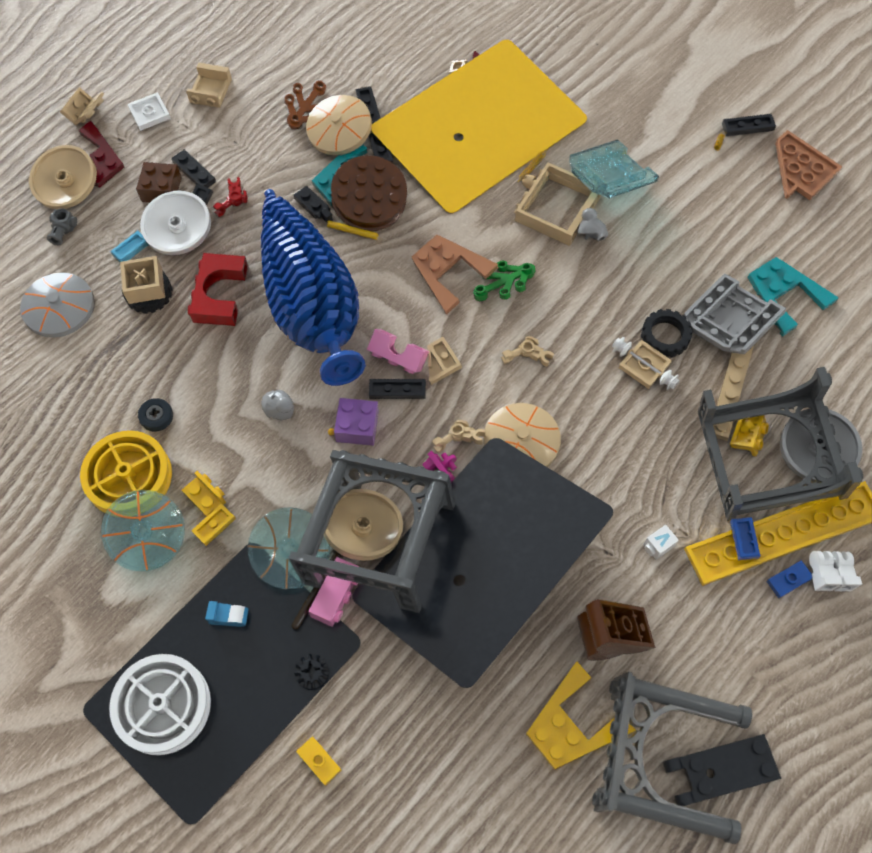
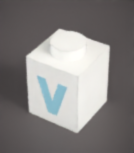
(660, 542)

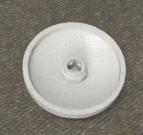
(175, 222)

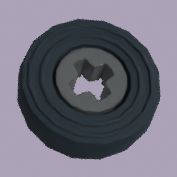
(163, 418)

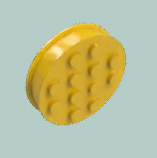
(122, 465)

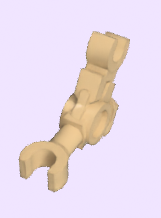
(530, 349)
(459, 432)

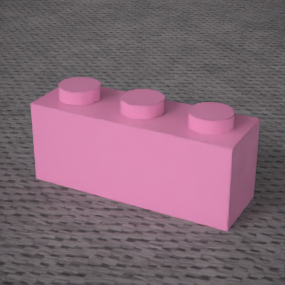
(331, 598)

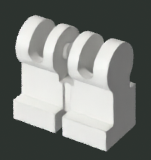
(833, 571)

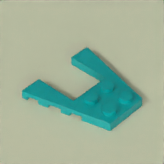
(323, 180)
(778, 278)

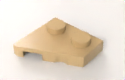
(441, 360)

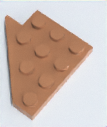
(803, 166)

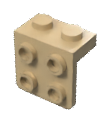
(81, 106)

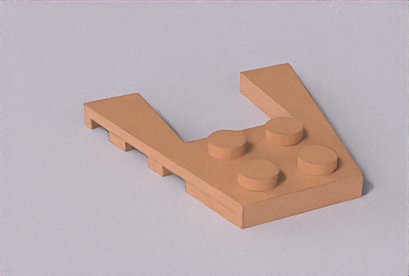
(438, 257)

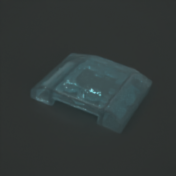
(610, 170)

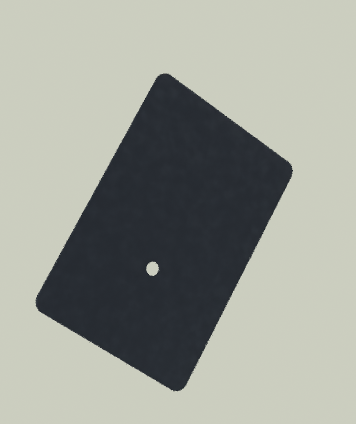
(511, 540)
(247, 680)

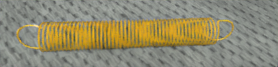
(533, 165)

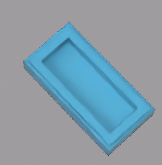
(129, 247)

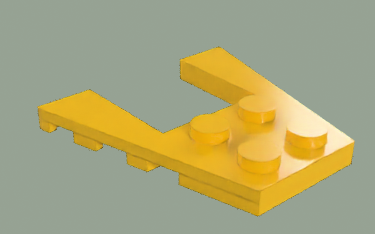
(557, 734)

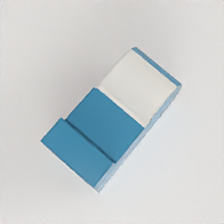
(226, 614)

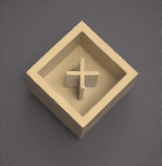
(142, 279)

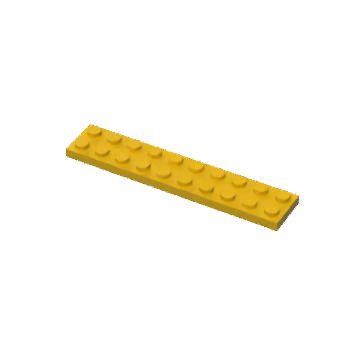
(783, 534)

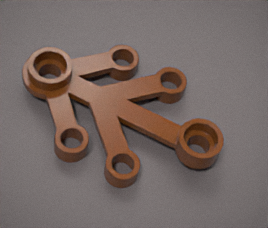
(304, 106)

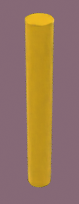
(357, 231)

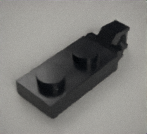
(313, 204)

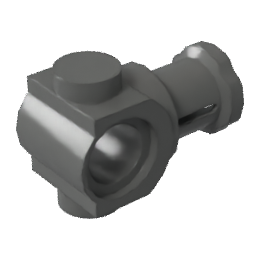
(62, 223)

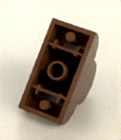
(614, 630)

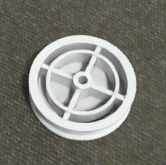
(160, 704)

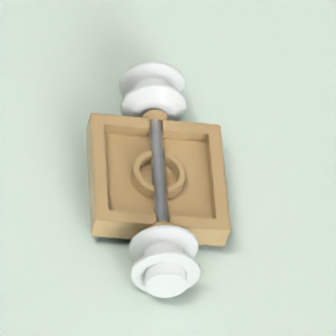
(645, 364)

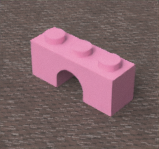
(383, 346)

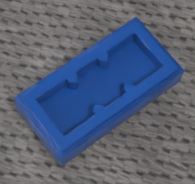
(745, 538)
(790, 579)

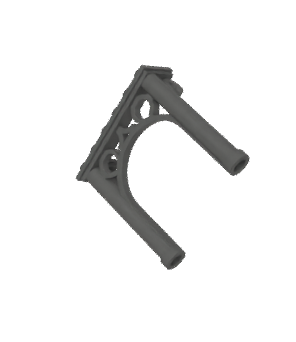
(626, 693)

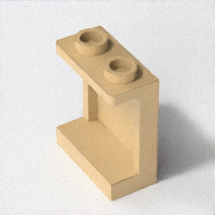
(210, 85)

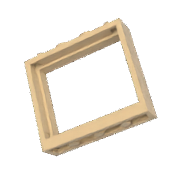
(564, 178)

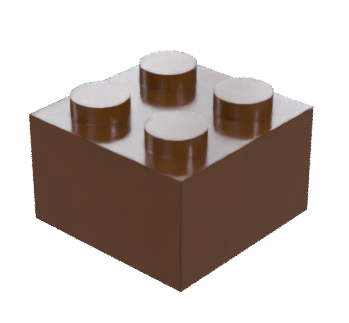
(157, 179)

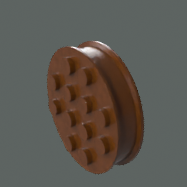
(369, 193)

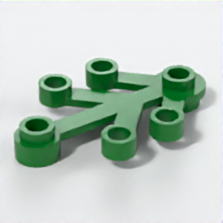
(523, 271)

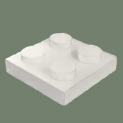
(149, 111)

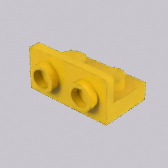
(750, 434)
(203, 494)

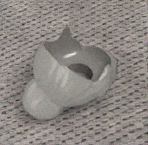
(592, 225)
(278, 408)

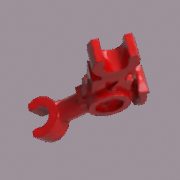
(235, 197)

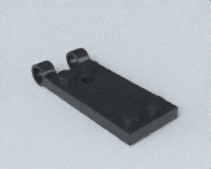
(734, 768)

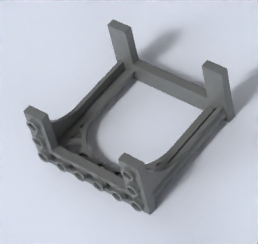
(810, 395)
(344, 477)

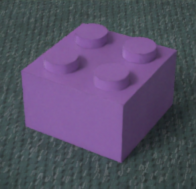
(356, 421)

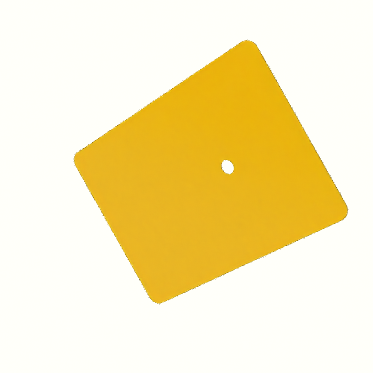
(501, 110)

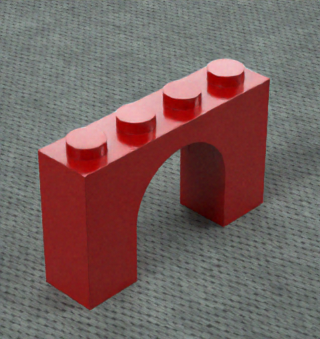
(213, 269)

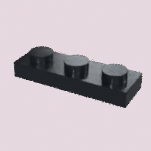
(748, 124)
(193, 169)
(397, 388)

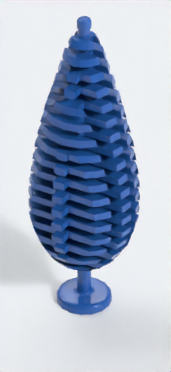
(309, 289)

